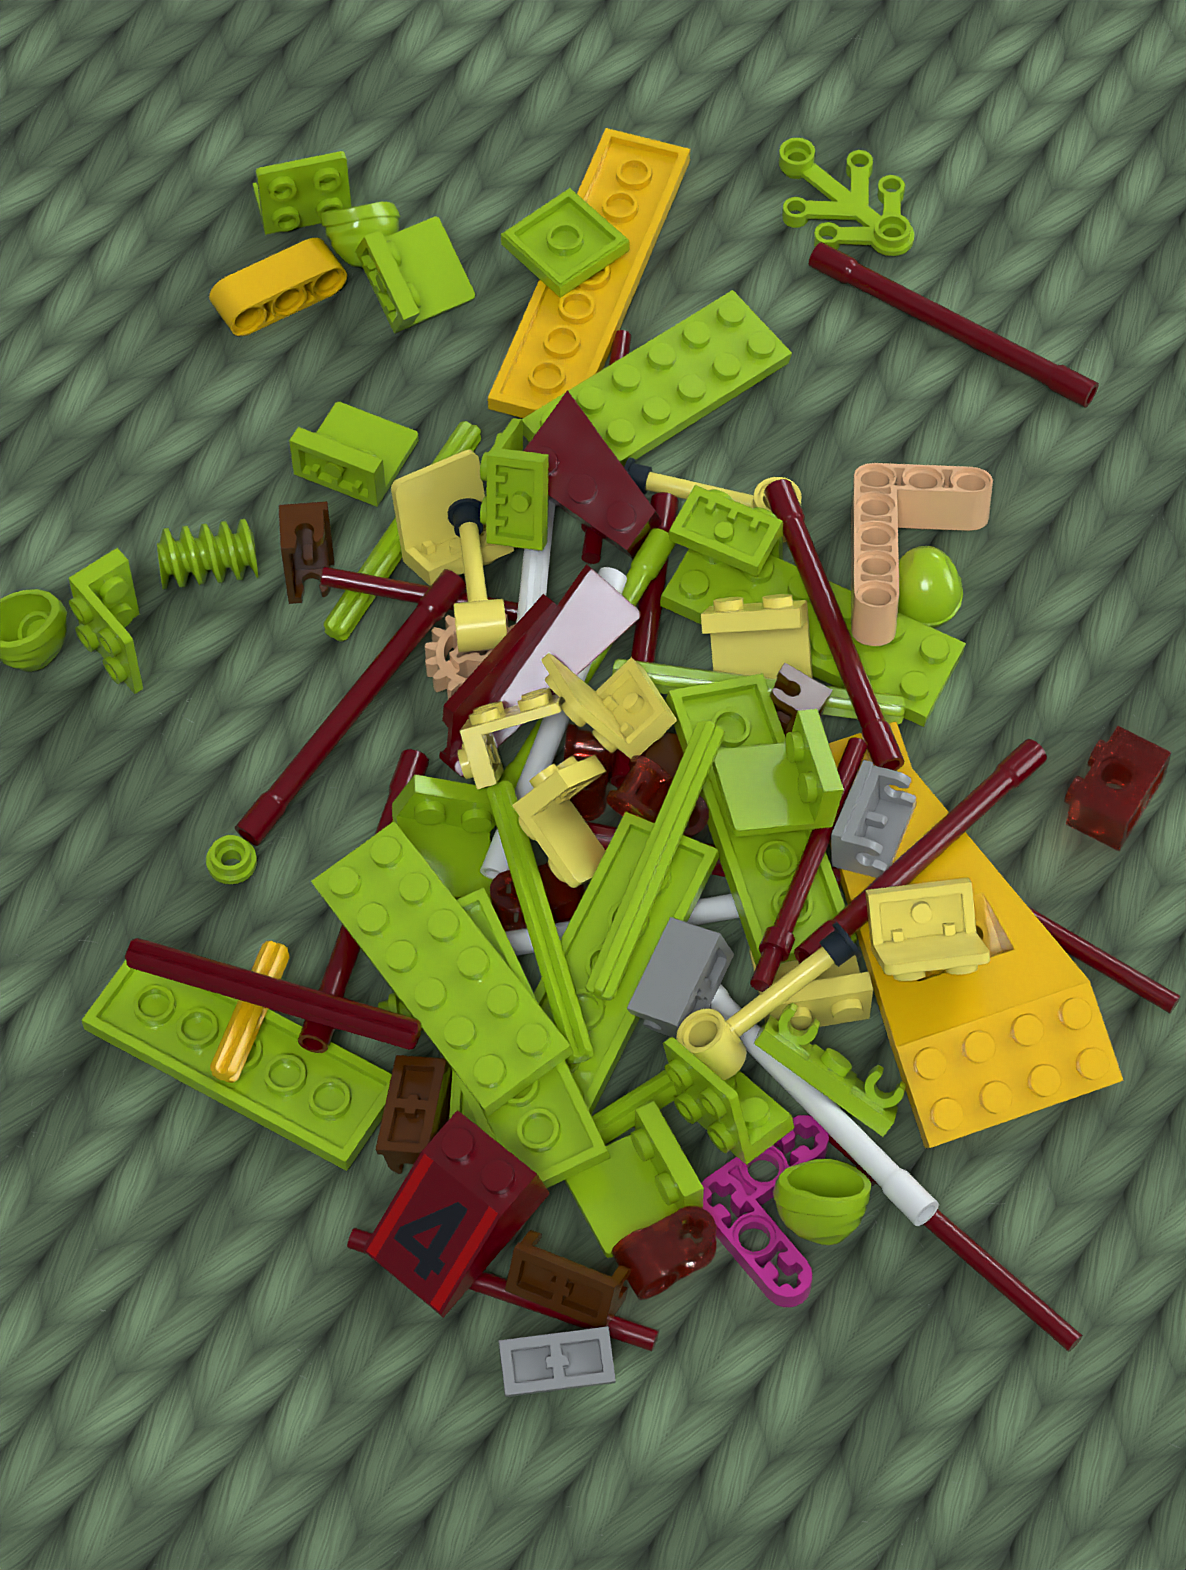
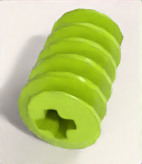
(206, 553)

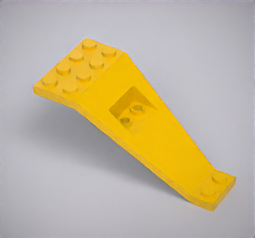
(992, 1038)

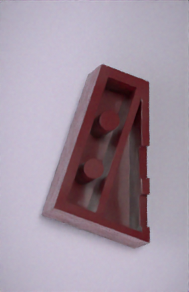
(590, 479)

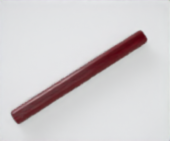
(273, 993)

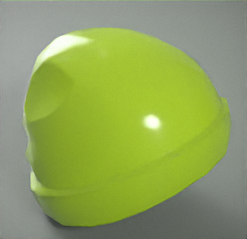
(350, 225)
(929, 586)
(31, 629)
(822, 1199)

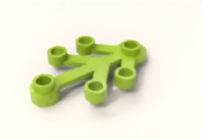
(886, 233)

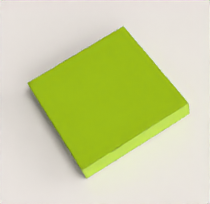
(565, 242)

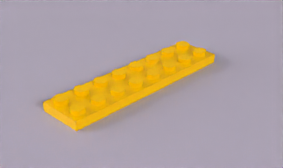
(571, 336)

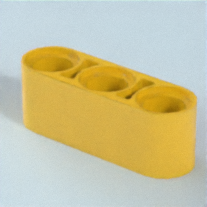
(278, 286)

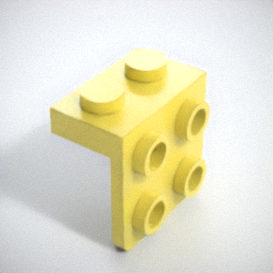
(422, 515)
(758, 635)
(623, 710)
(479, 751)
(557, 825)
(925, 929)
(831, 998)

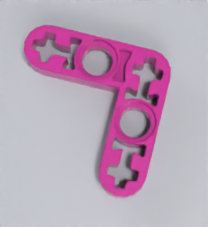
(748, 1196)

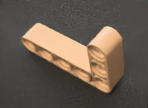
(895, 498)

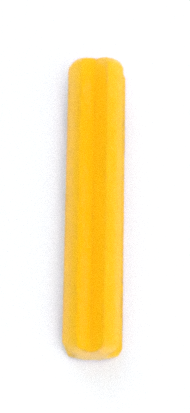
(247, 1018)

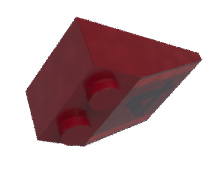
(454, 1213)

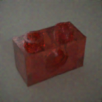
(1110, 812)

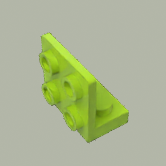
(300, 190)
(414, 273)
(353, 453)
(515, 492)
(728, 530)
(104, 606)
(781, 783)
(449, 829)
(732, 1110)
(639, 1182)

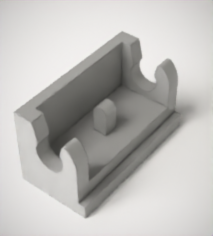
(872, 821)
(680, 976)
(556, 1361)

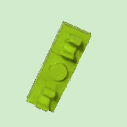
(829, 1071)

